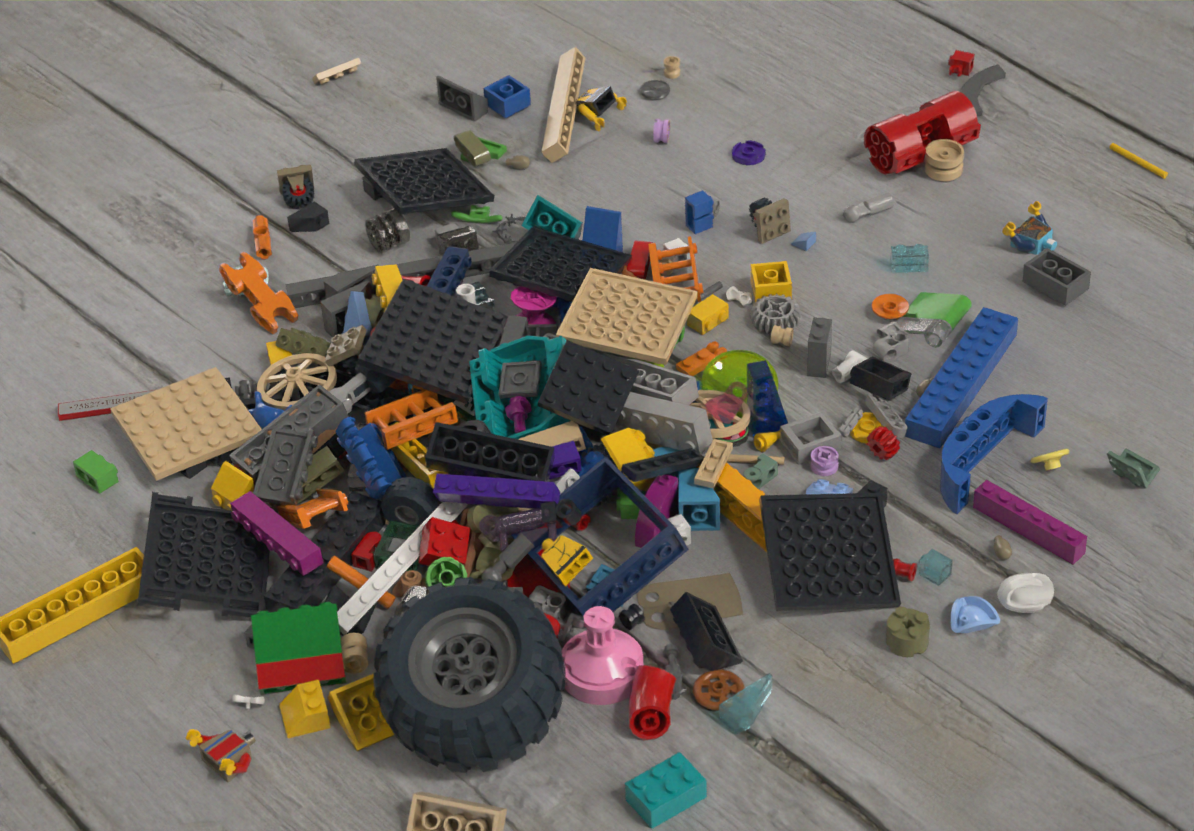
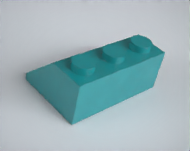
(552, 218)

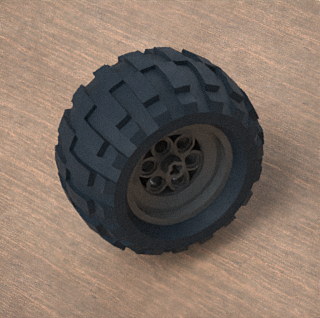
(452, 642)

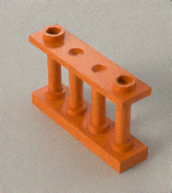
(659, 268)
(416, 426)
(300, 515)

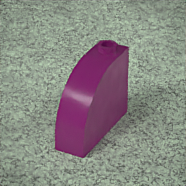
(664, 496)

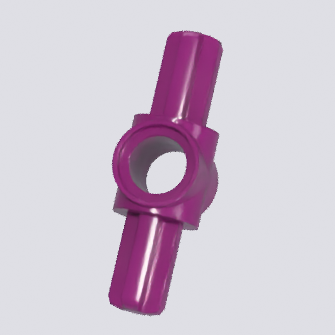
(518, 412)

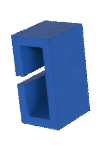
(699, 212)

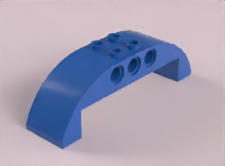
(979, 435)

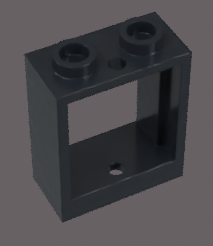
(880, 378)

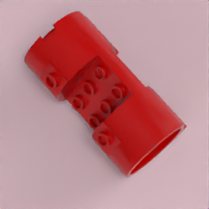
(903, 139)

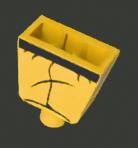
(565, 557)

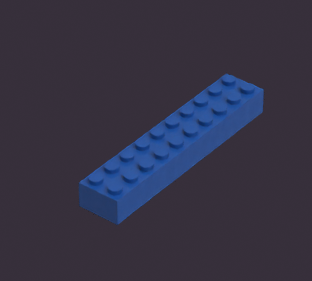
(961, 377)

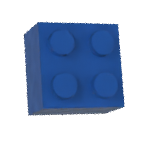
(507, 96)

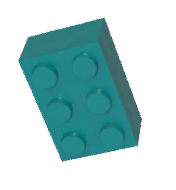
(665, 790)

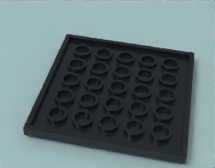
(423, 180)
(555, 263)
(829, 551)

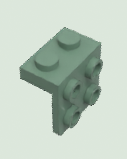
(1134, 467)

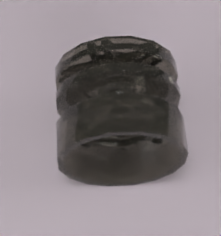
(387, 230)

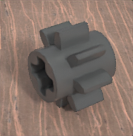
(246, 389)

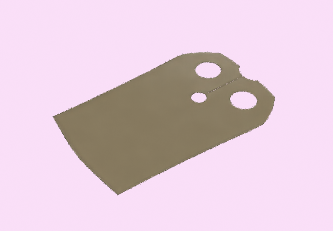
(714, 589)

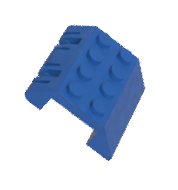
(373, 461)

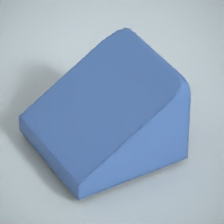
(805, 240)

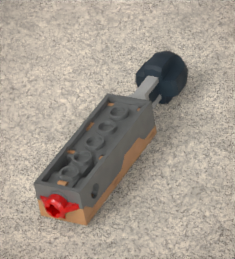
(317, 411)

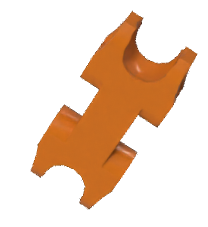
(265, 302)

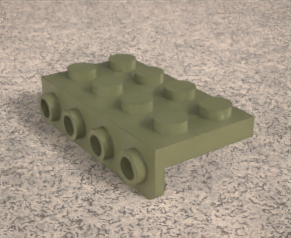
(302, 342)

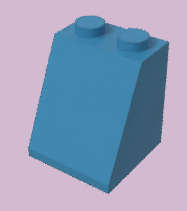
(698, 503)

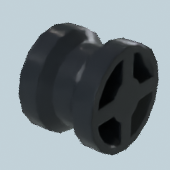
(631, 617)

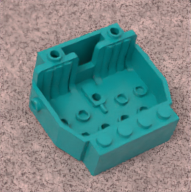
(486, 383)

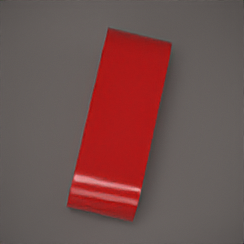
(640, 259)

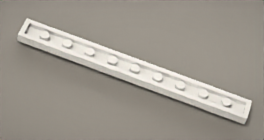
(391, 570)

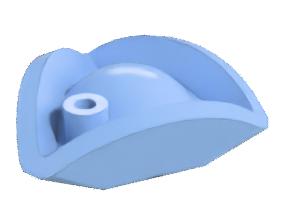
(972, 615)

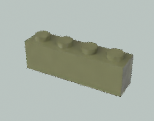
(320, 472)

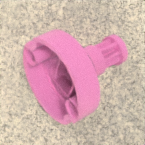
(601, 660)

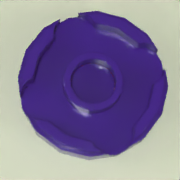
(748, 153)

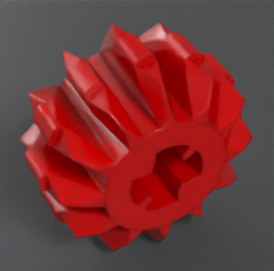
(883, 443)

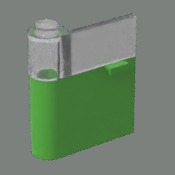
(935, 316)

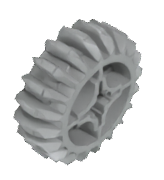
(775, 311)

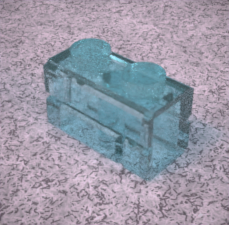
(909, 258)

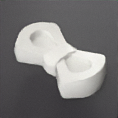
(733, 293)
(257, 700)

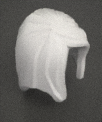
(1026, 592)

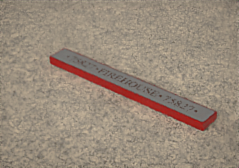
(94, 406)

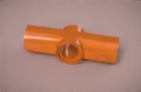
(262, 237)

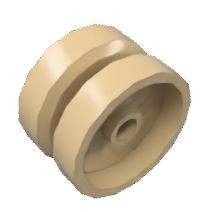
(944, 160)

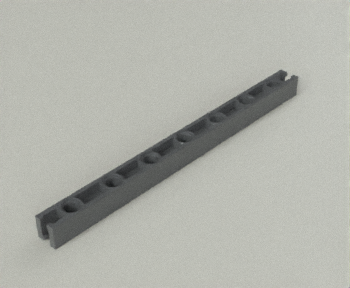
(313, 291)

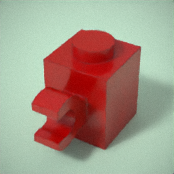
(961, 63)

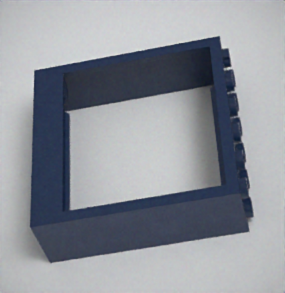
(636, 570)

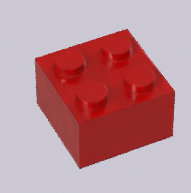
(443, 539)

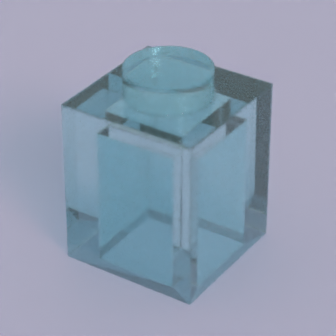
(935, 567)

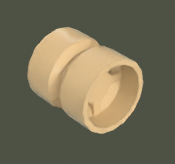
(354, 652)

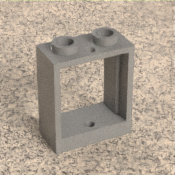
(802, 453)

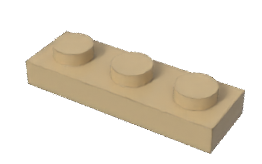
(336, 72)
(713, 463)

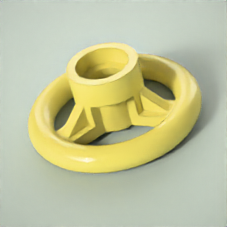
(1051, 460)

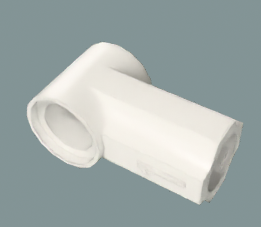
(842, 372)

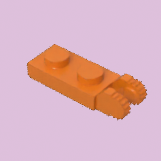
(698, 361)

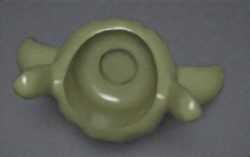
(489, 558)

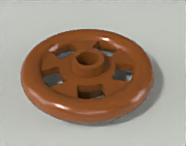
(723, 676)

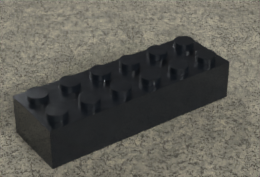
(487, 455)

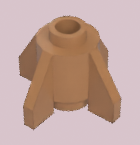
(407, 580)

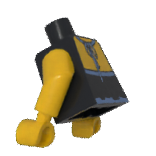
(596, 102)

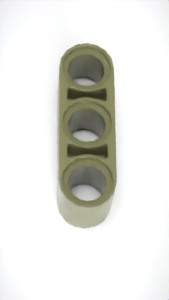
(472, 148)

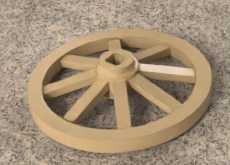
(294, 378)
(721, 431)

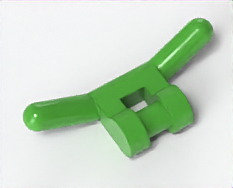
(477, 215)

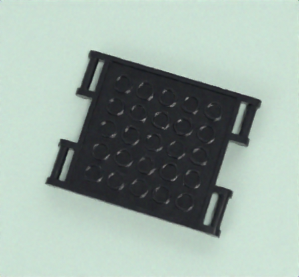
(201, 558)

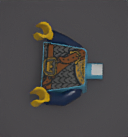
(1032, 234)

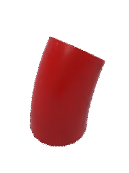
(650, 702)

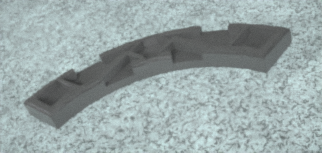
(976, 83)

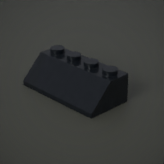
(705, 633)

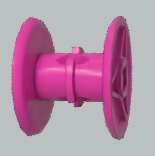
(533, 305)

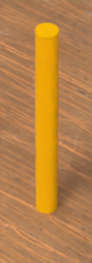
(1138, 160)

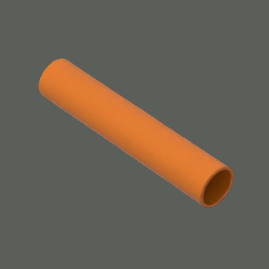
(356, 579)

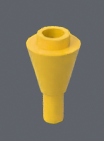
(763, 441)

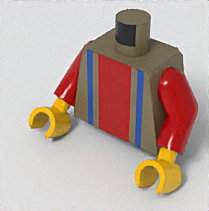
(224, 752)

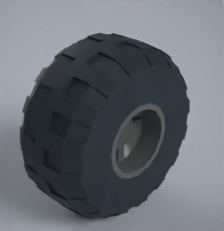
(409, 501)

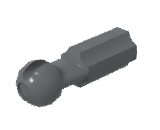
(508, 558)

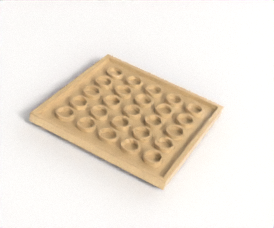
(627, 316)
(186, 423)

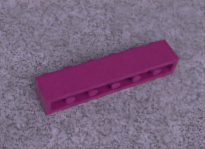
(1030, 522)
(276, 533)

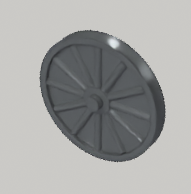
(655, 89)

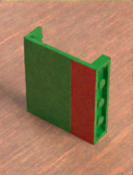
(297, 647)

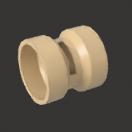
(671, 66)
(782, 335)

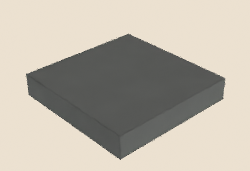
(520, 379)

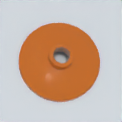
(890, 306)

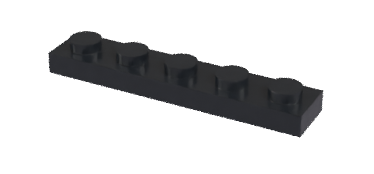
(662, 464)

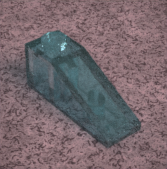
(743, 708)

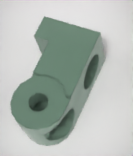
(762, 472)

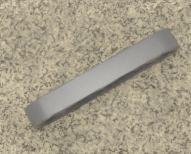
(886, 414)

